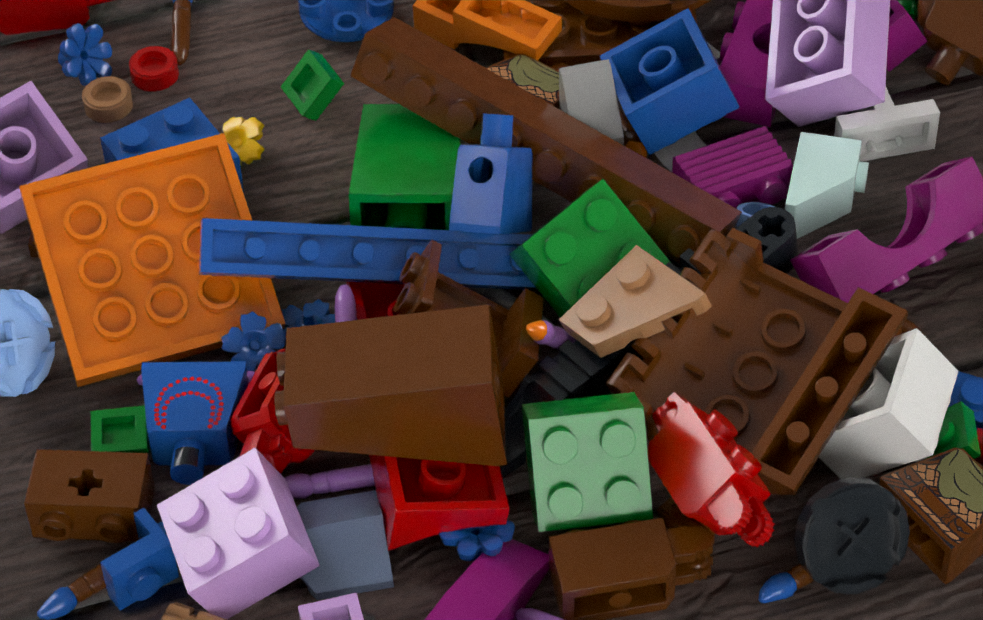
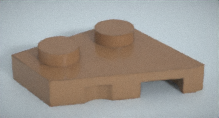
(631, 304)

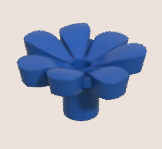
(84, 55)
(479, 540)

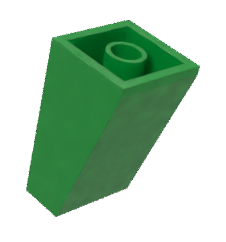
(402, 170)

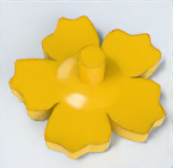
(242, 137)

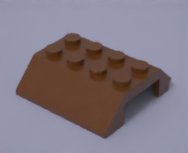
(764, 356)

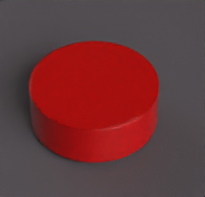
(153, 68)

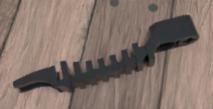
(581, 370)

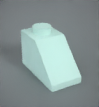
(824, 180)

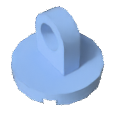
(24, 343)

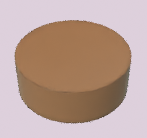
(107, 99)

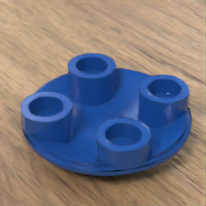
(344, 18)

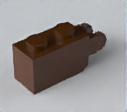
(626, 567)

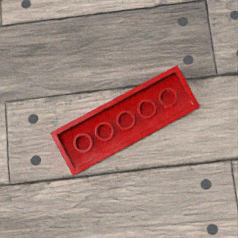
(427, 495)

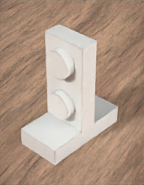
(891, 129)

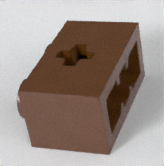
(88, 494)

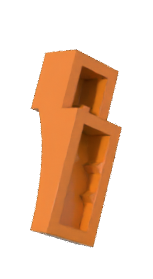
(501, 24)

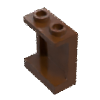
(431, 291)

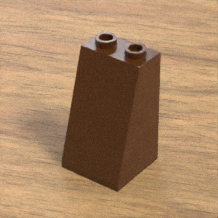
(396, 387)

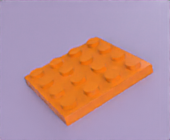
(127, 253)

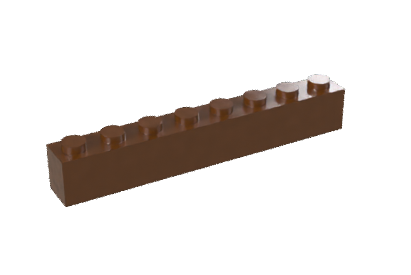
(565, 151)

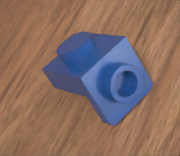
(142, 566)

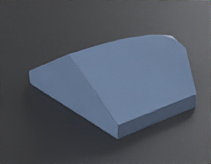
(348, 545)

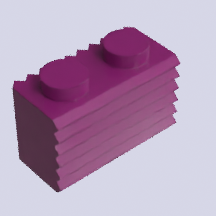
(739, 168)

